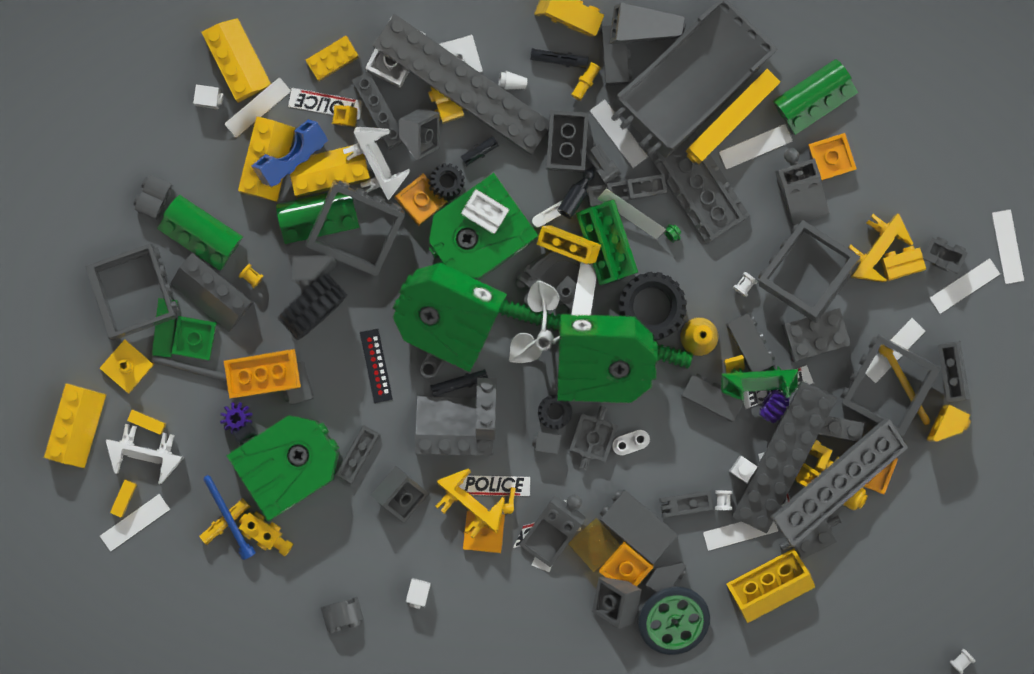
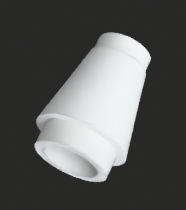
(511, 81)

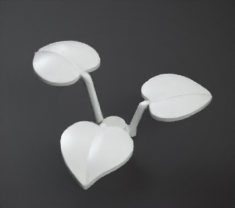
(523, 346)

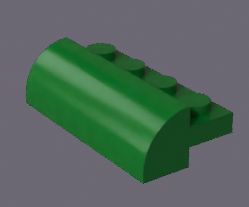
(815, 96)
(298, 216)
(604, 226)
(199, 232)

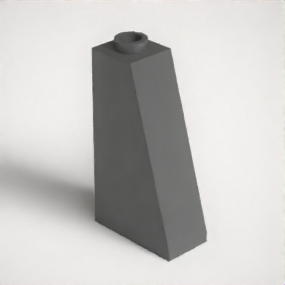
(642, 24)

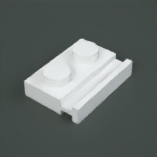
(485, 211)

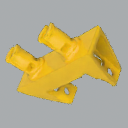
(887, 232)
(482, 515)

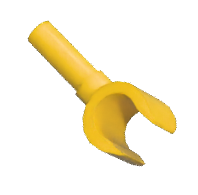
(509, 507)

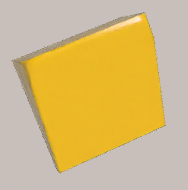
(345, 115)
(734, 362)

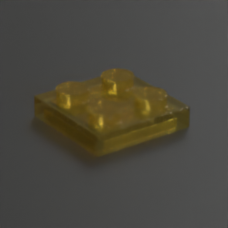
(594, 544)

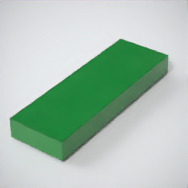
(164, 332)

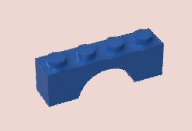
(308, 139)

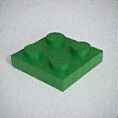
(194, 338)

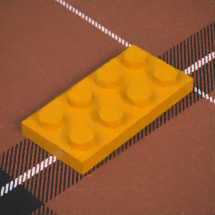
(262, 373)

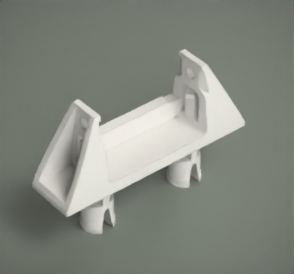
(366, 145)
(127, 447)

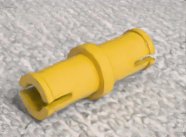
(585, 81)

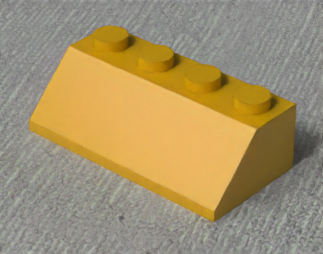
(236, 59)
(271, 139)
(323, 168)
(75, 425)
(770, 585)

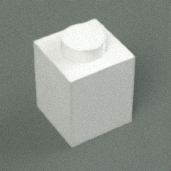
(208, 97)
(743, 469)
(418, 593)

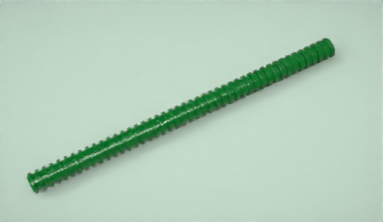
(553, 321)

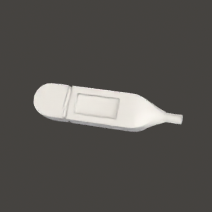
(546, 216)

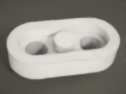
(631, 442)

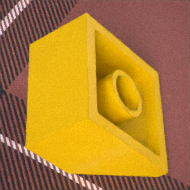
(948, 423)

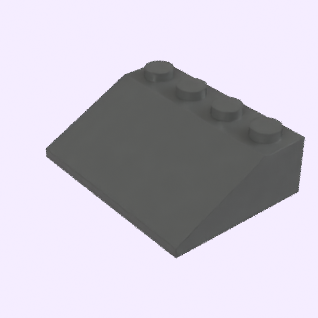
(448, 427)

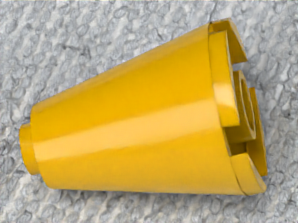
(691, 340)

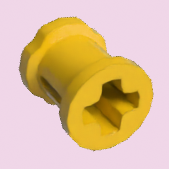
(251, 276)

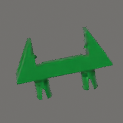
(736, 383)

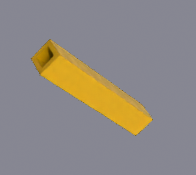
(732, 117)

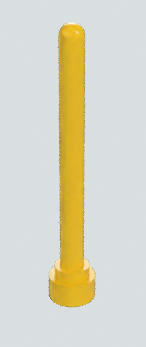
(888, 353)

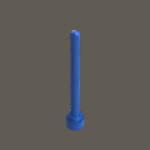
(245, 549)

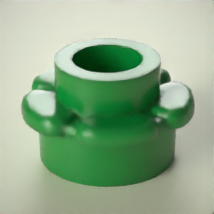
(672, 233)

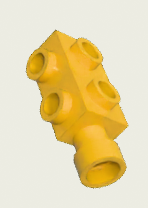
(262, 527)

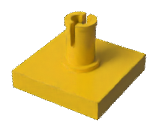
(126, 366)

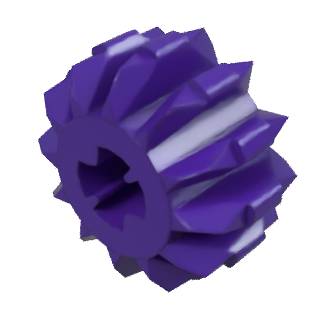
(774, 406)
(239, 424)

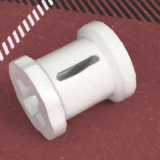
(745, 284)
(723, 500)
(962, 661)

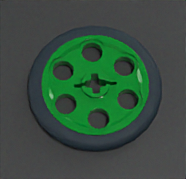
(672, 596)

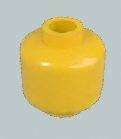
(857, 500)

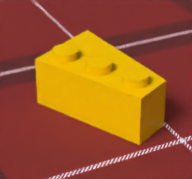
(572, 14)

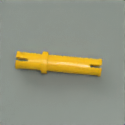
(220, 525)

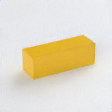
(146, 422)
(123, 498)

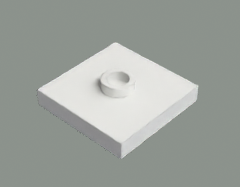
(465, 50)

